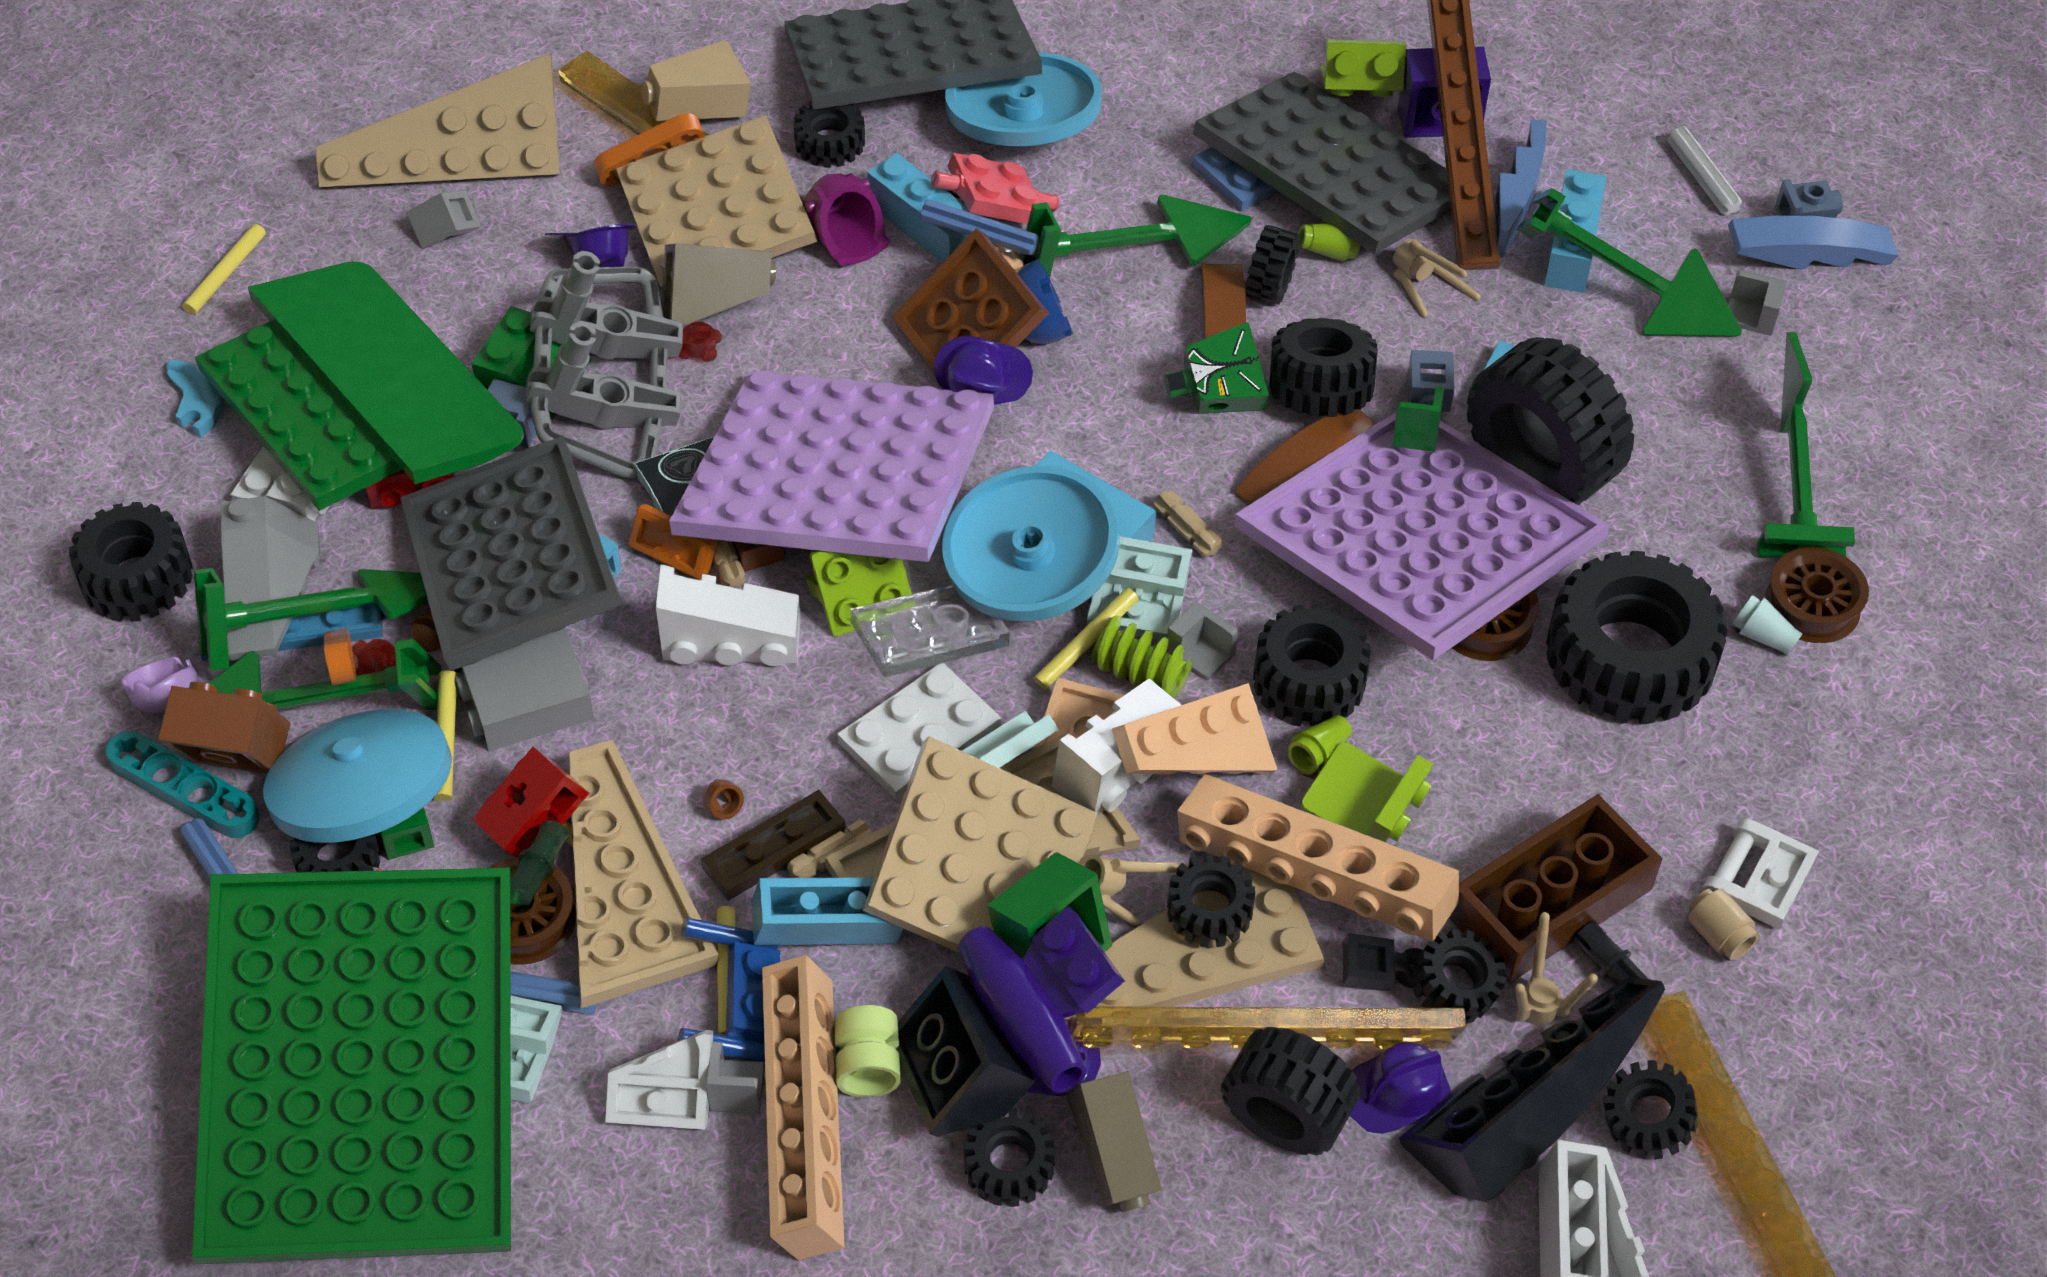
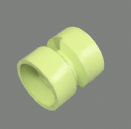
(868, 1051)

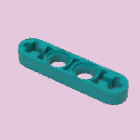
(185, 781)

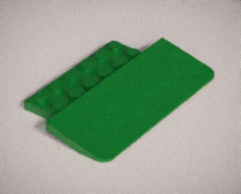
(354, 386)

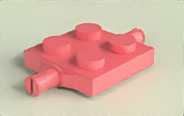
(992, 187)

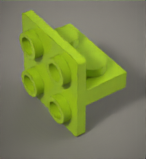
(853, 581)

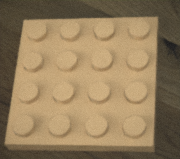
(717, 193)
(965, 841)

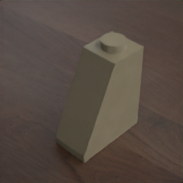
(712, 279)
(1115, 1140)

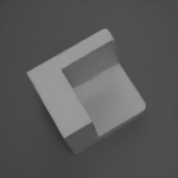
(443, 217)
(1756, 301)
(1206, 639)
(734, 1084)

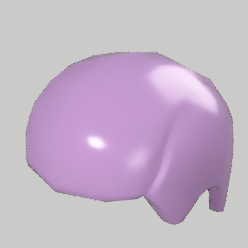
(151, 684)

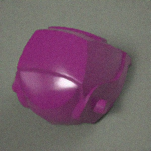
(846, 218)

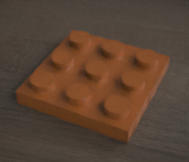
(970, 296)

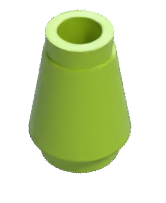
(1327, 241)
(1318, 744)

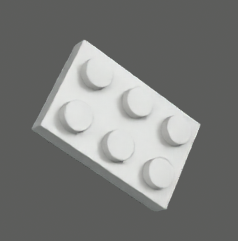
(893, 732)

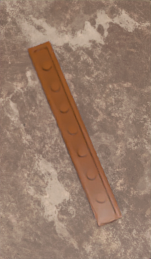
(1463, 135)

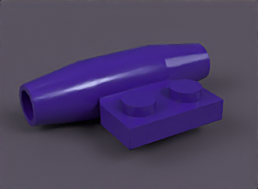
(1033, 995)

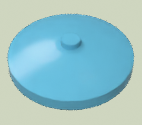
(1030, 107)
(1031, 543)
(357, 775)

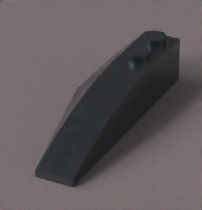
(1505, 1122)

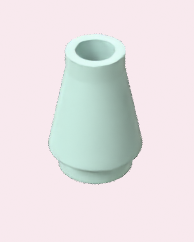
(1766, 625)

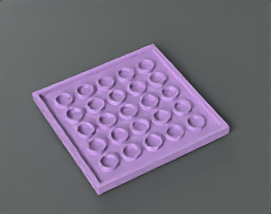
(835, 466)
(1420, 534)

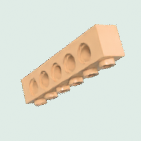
(1319, 857)
(802, 1109)

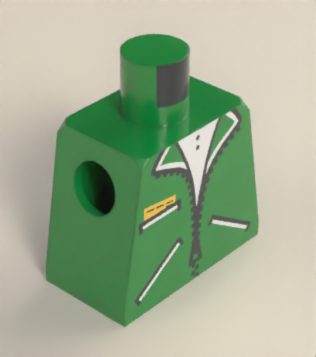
(1222, 373)

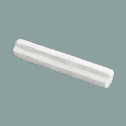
(1704, 171)

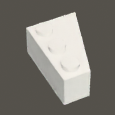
(724, 622)
(1091, 767)
(1584, 1216)

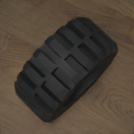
(1552, 417)
(1629, 680)

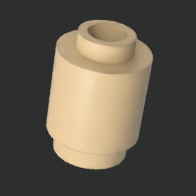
(1723, 923)

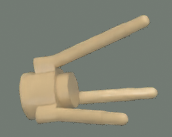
(1418, 263)
(1112, 878)
(1540, 998)

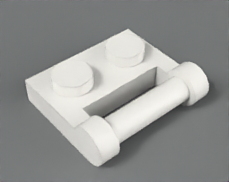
(1775, 877)

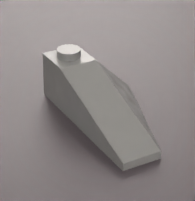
(264, 559)

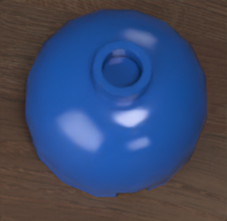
(1054, 325)

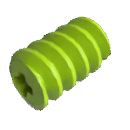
(1140, 659)

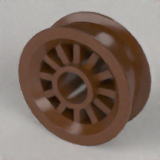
(1818, 593)
(1503, 634)
(547, 923)

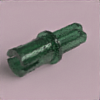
(537, 862)

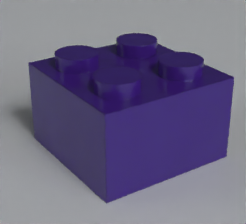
(1419, 99)

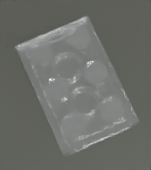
(925, 630)

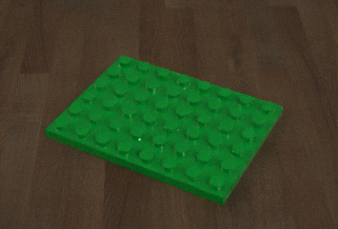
(355, 1066)

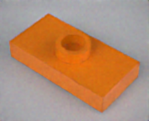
(653, 538)

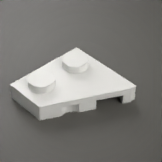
(663, 1086)

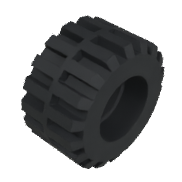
(1323, 367)
(135, 586)
(1305, 692)
(1290, 1090)

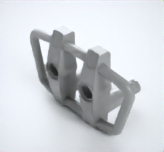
(609, 331)

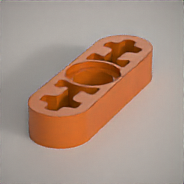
(662, 137)
(339, 656)

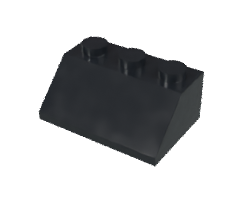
(958, 1057)

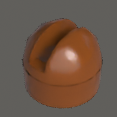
(424, 634)
(730, 792)

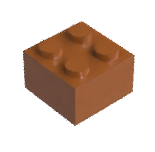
(223, 727)

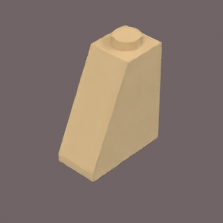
(698, 83)

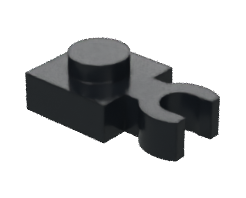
(1375, 964)

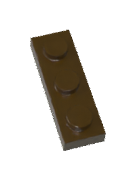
(772, 844)

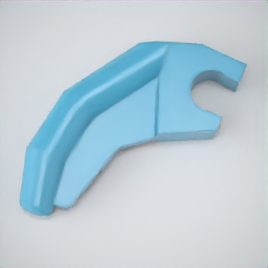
(199, 397)

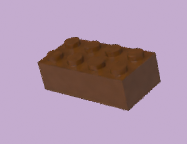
(1571, 869)

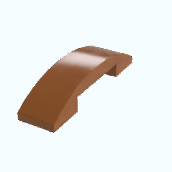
(1222, 297)
(1301, 452)

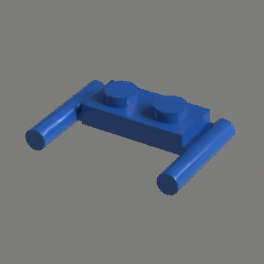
(744, 987)

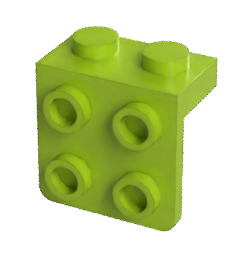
(1363, 66)
(1366, 793)

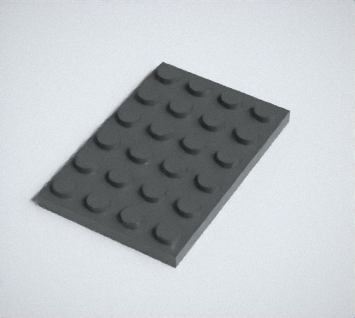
(909, 49)
(1330, 160)
(509, 553)

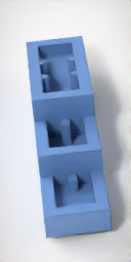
(1518, 188)
(1801, 239)

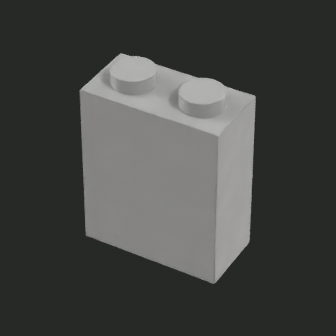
(526, 691)

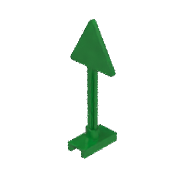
(1194, 226)
(1687, 303)
(1804, 529)
(391, 590)
(408, 676)

